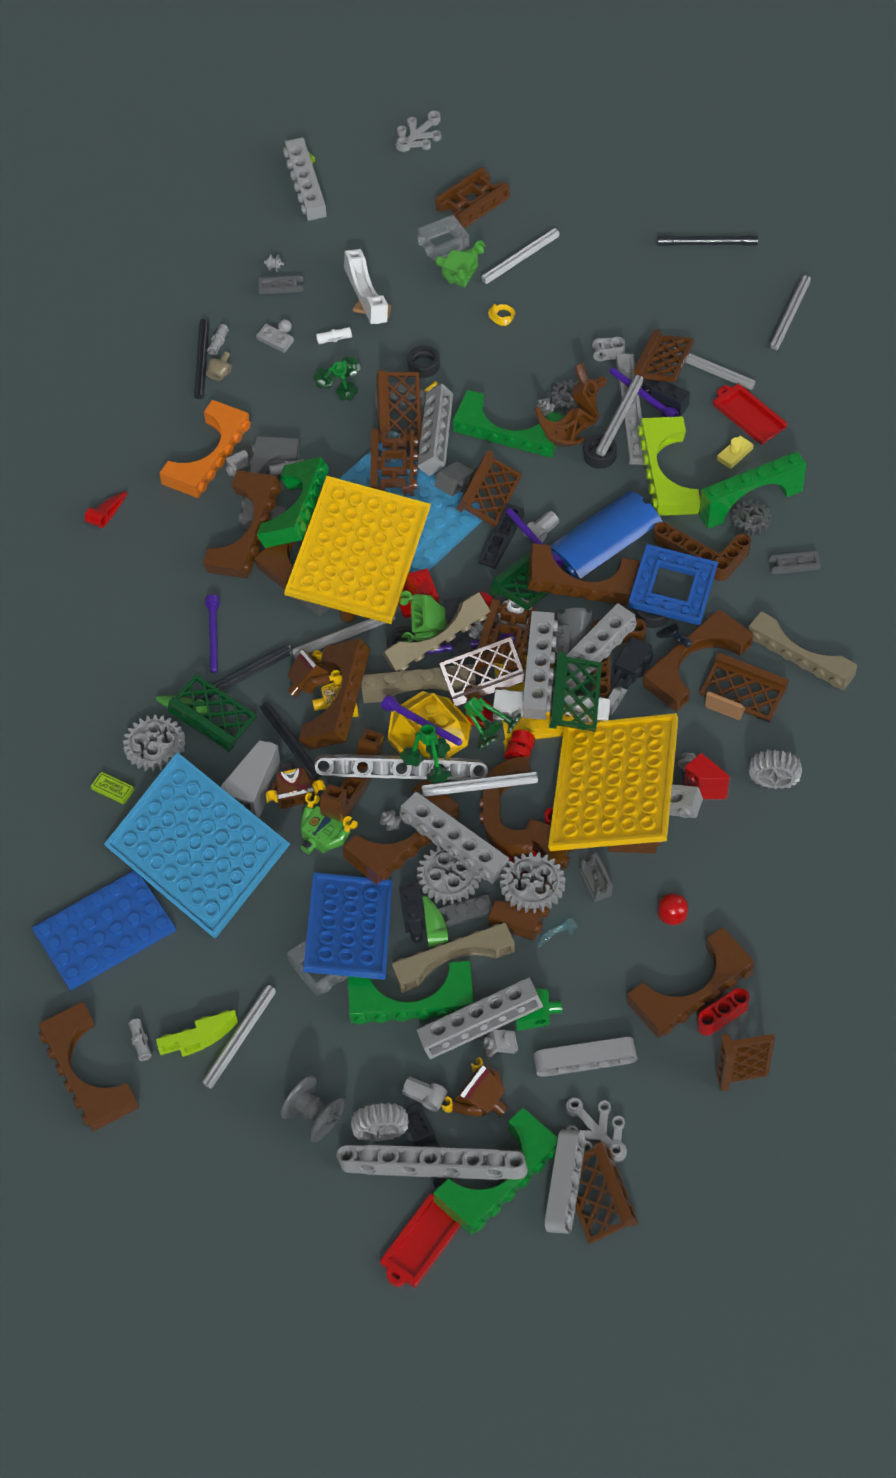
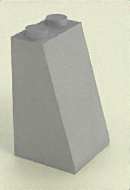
(254, 776)

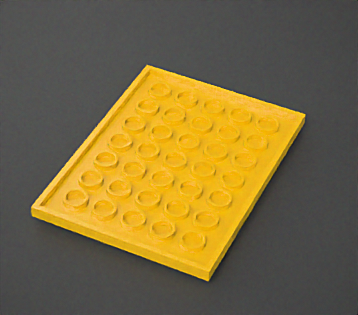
(358, 550)
(614, 783)

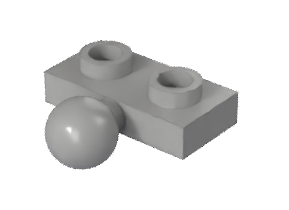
(276, 337)

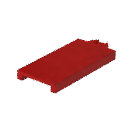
(748, 413)
(419, 1244)

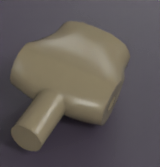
(219, 368)

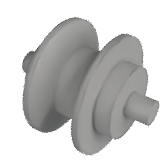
(274, 262)
(545, 407)
(476, 630)
(686, 759)
(390, 820)

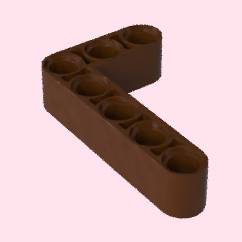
(728, 560)
(638, 633)

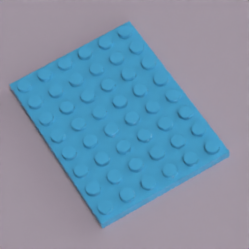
(444, 523)
(196, 845)

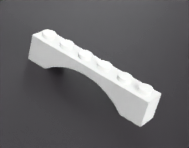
(372, 303)
(511, 704)

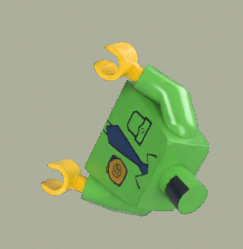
(321, 831)

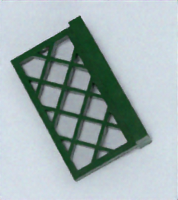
(508, 579)
(558, 693)
(200, 721)

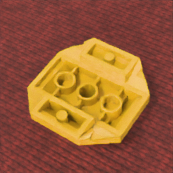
(438, 711)

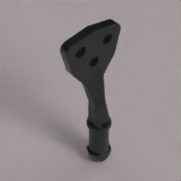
(672, 631)

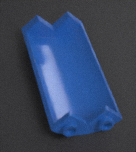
(605, 534)

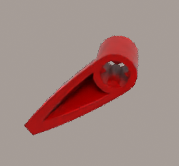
(104, 512)

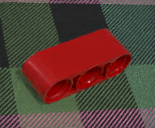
(719, 1019)

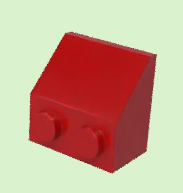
(418, 583)
(708, 777)

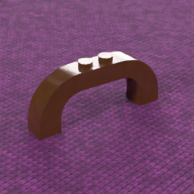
(340, 801)
(507, 841)

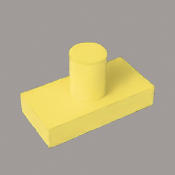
(735, 452)

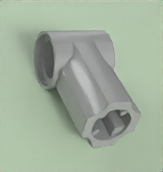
(544, 525)
(429, 1095)

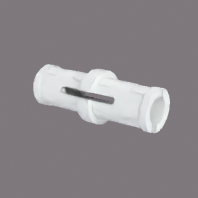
(334, 335)

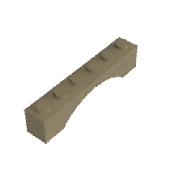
(468, 611)
(833, 669)
(379, 685)
(490, 942)

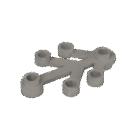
(404, 144)
(599, 1132)

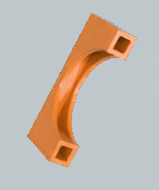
(195, 476)

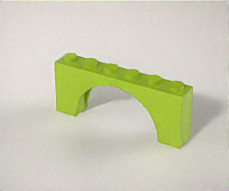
(666, 496)

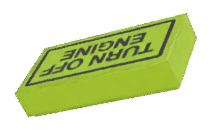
(112, 788)

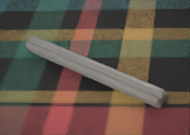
(520, 256)
(790, 312)
(718, 370)
(619, 415)
(338, 636)
(479, 784)
(239, 1036)

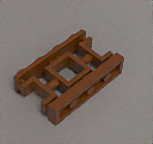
(478, 207)
(379, 462)
(492, 635)

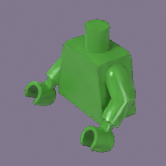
(460, 265)
(426, 615)

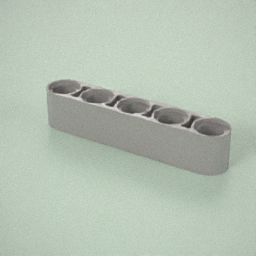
(585, 1056)
(565, 1181)

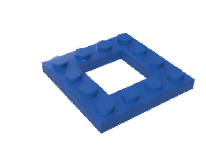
(689, 611)

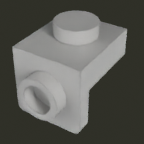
(237, 462)
(500, 1041)

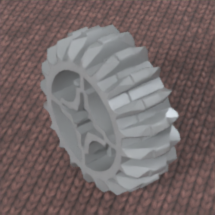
(775, 769)
(379, 1122)

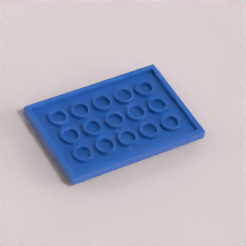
(348, 926)
(103, 929)

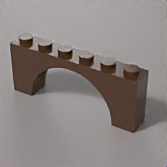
(238, 557)
(276, 562)
(548, 577)
(715, 632)
(334, 723)
(380, 860)
(530, 923)
(664, 1012)
(98, 1104)

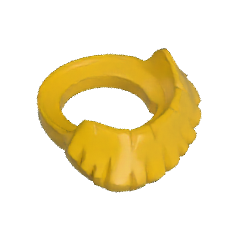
(502, 321)

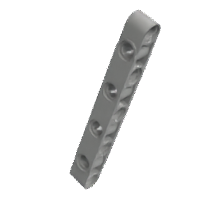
(385, 767)
(448, 1162)

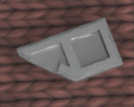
(615, 698)

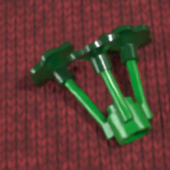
(343, 369)
(474, 709)
(435, 748)

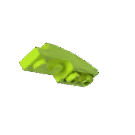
(206, 1033)

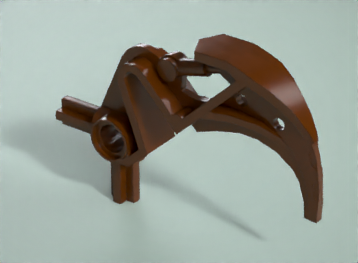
(585, 396)

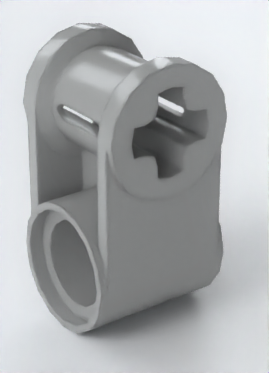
(608, 348)

